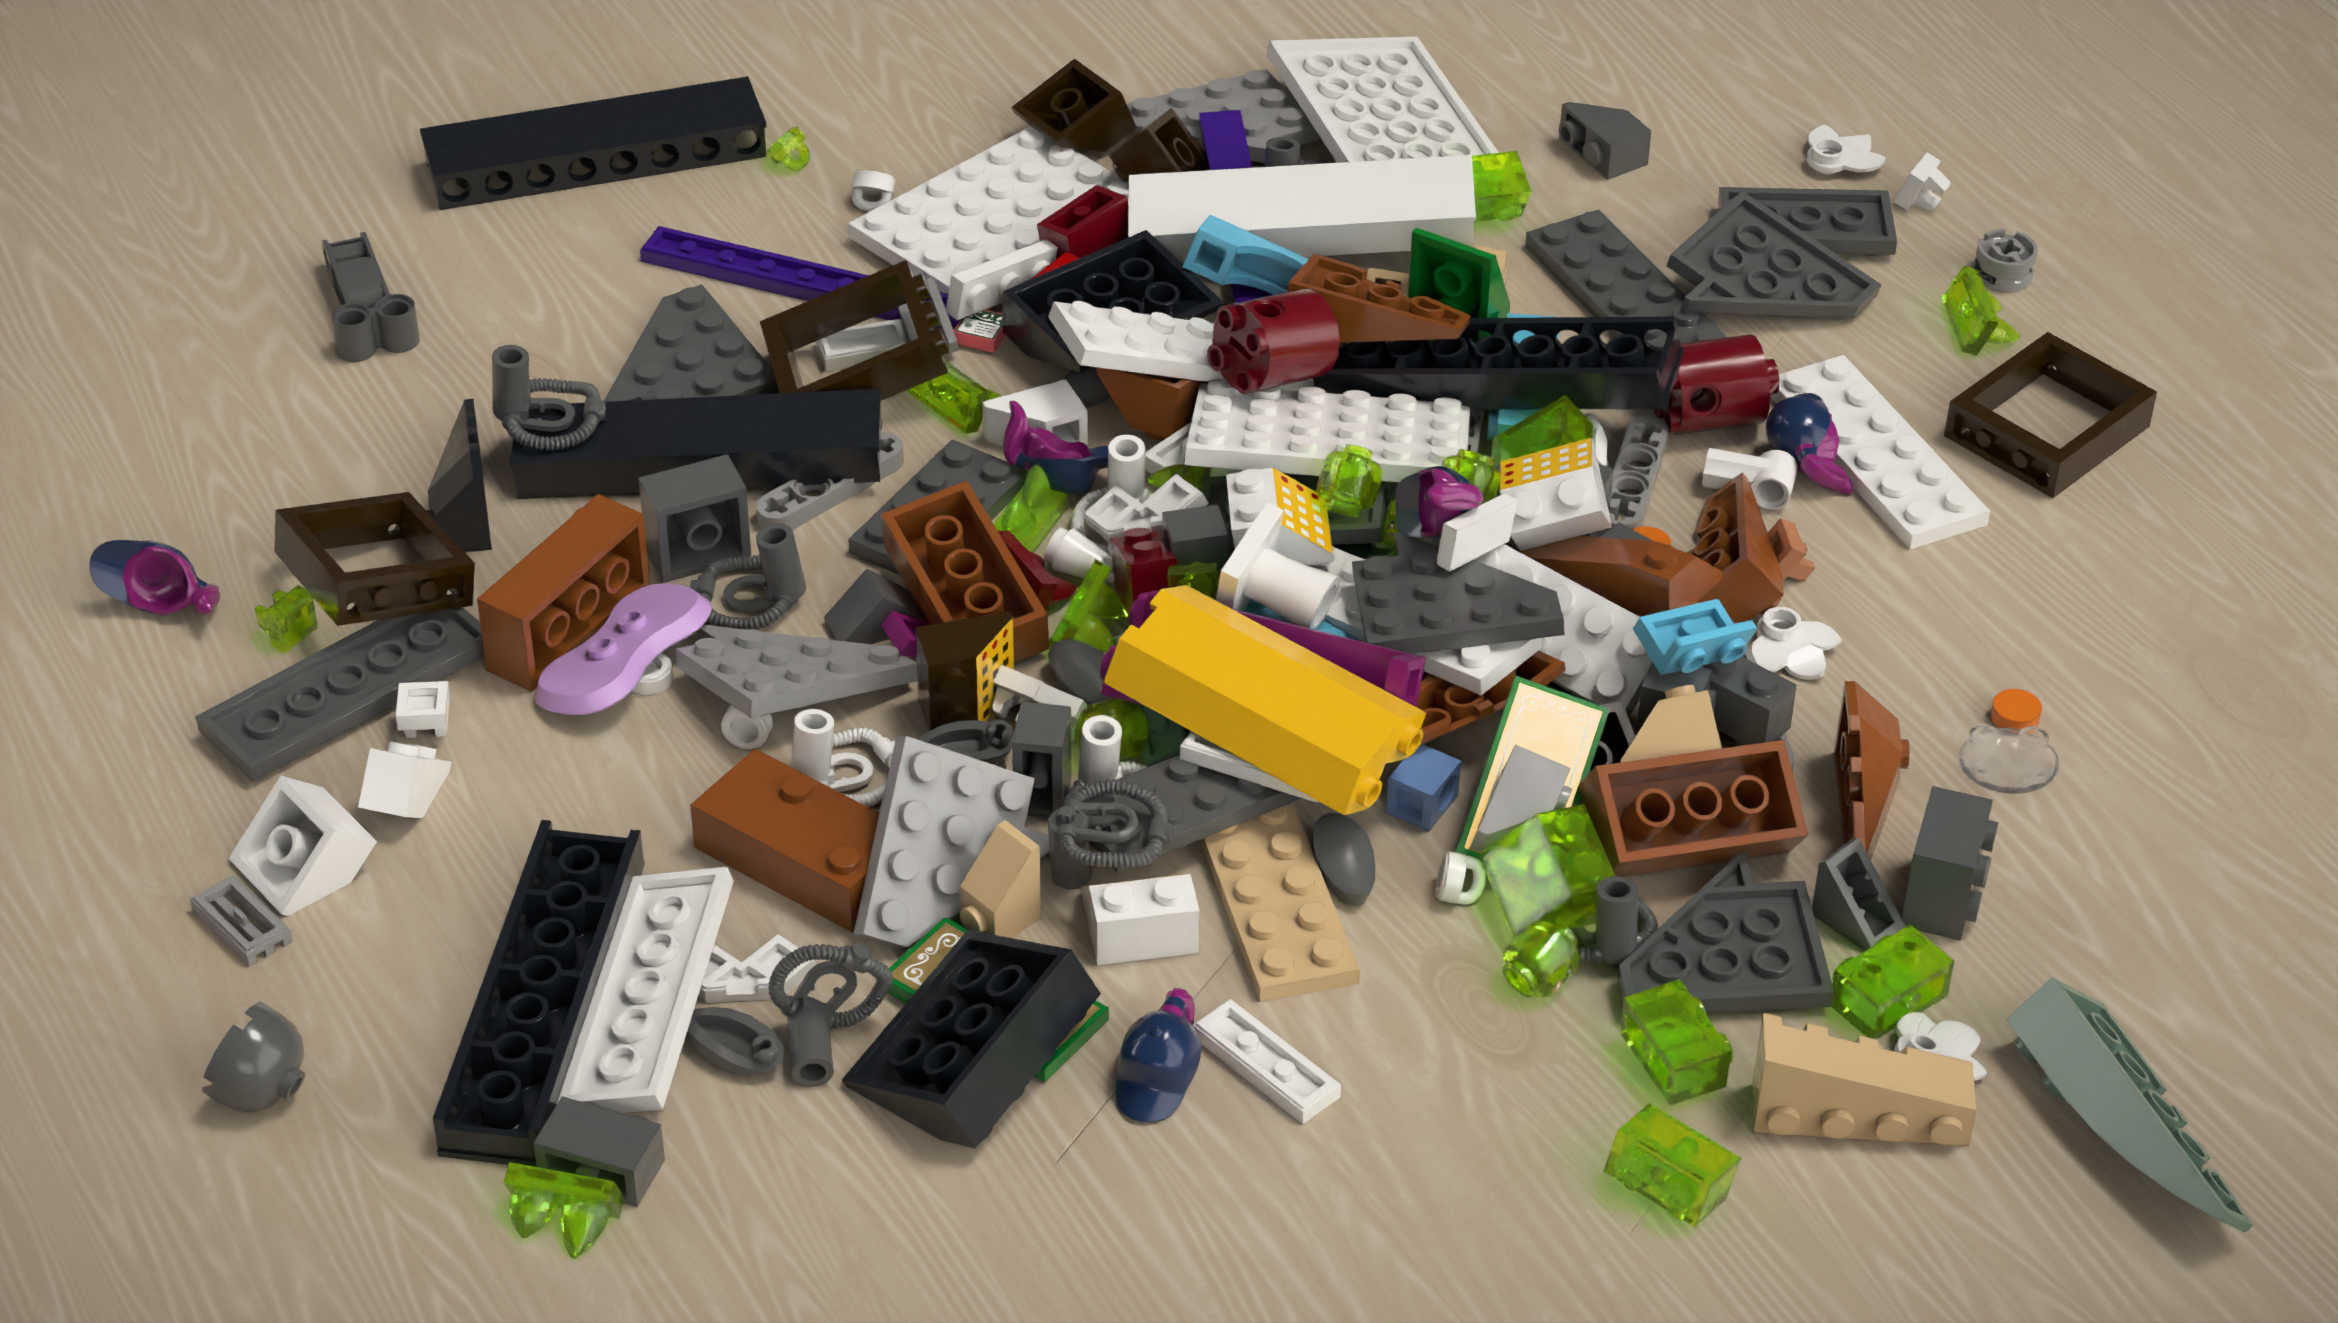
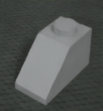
(1525, 788)

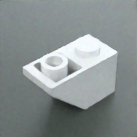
(1046, 407)
(402, 779)

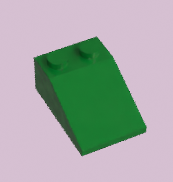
(1457, 277)

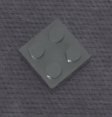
(694, 516)
(1949, 863)

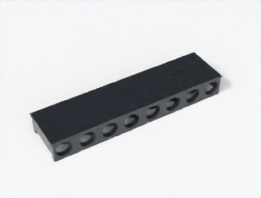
(594, 134)
(1521, 375)
(765, 436)
(535, 995)

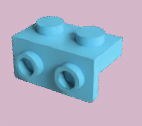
(1693, 637)

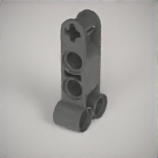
(367, 311)

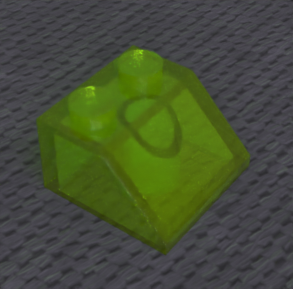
(1548, 870)

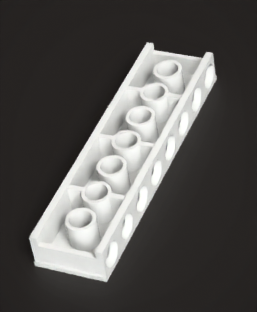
(1312, 206)

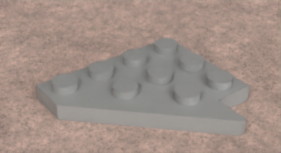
(1264, 106)
(784, 672)
(929, 834)

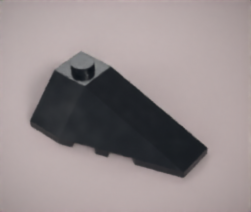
(458, 487)

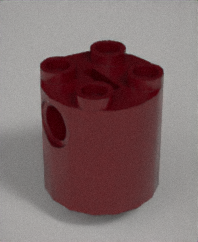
(1274, 340)
(1721, 386)

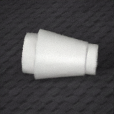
(1074, 554)

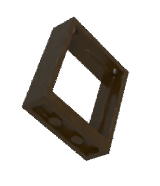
(847, 306)
(2027, 454)
(379, 592)

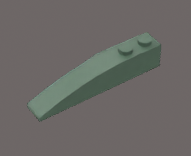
(2118, 1094)

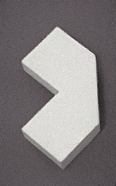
(1120, 511)
(738, 981)

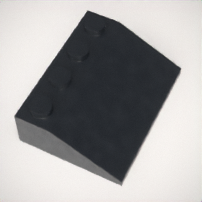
(1127, 274)
(974, 1035)

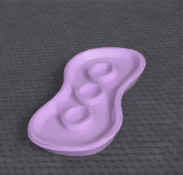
(617, 655)

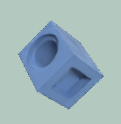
(1423, 787)

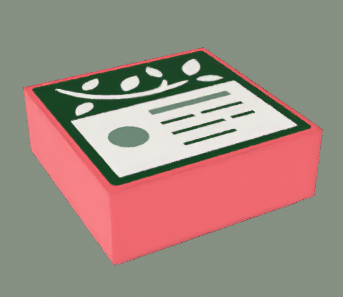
(980, 331)

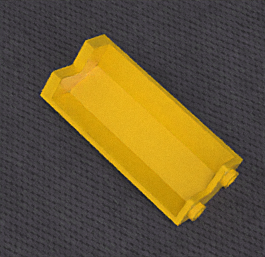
(1265, 698)

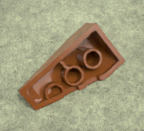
(1375, 310)
(1152, 401)
(1739, 545)
(1630, 572)
(1456, 708)
(1866, 764)

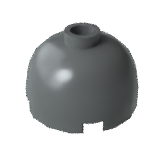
(257, 1063)

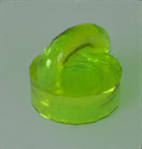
(785, 145)

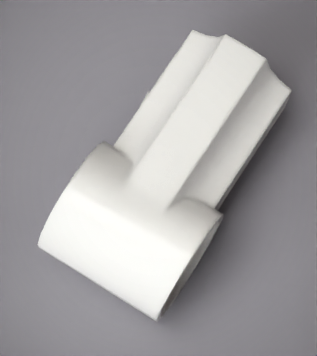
(1769, 475)

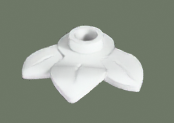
(1834, 153)
(1792, 643)
(1945, 1038)

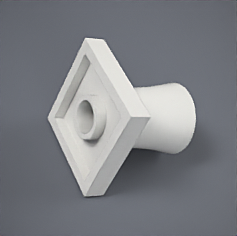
(1273, 580)

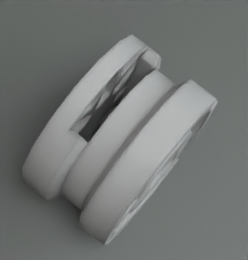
(2006, 260)

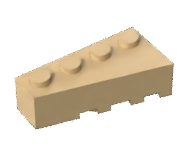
(1858, 1089)

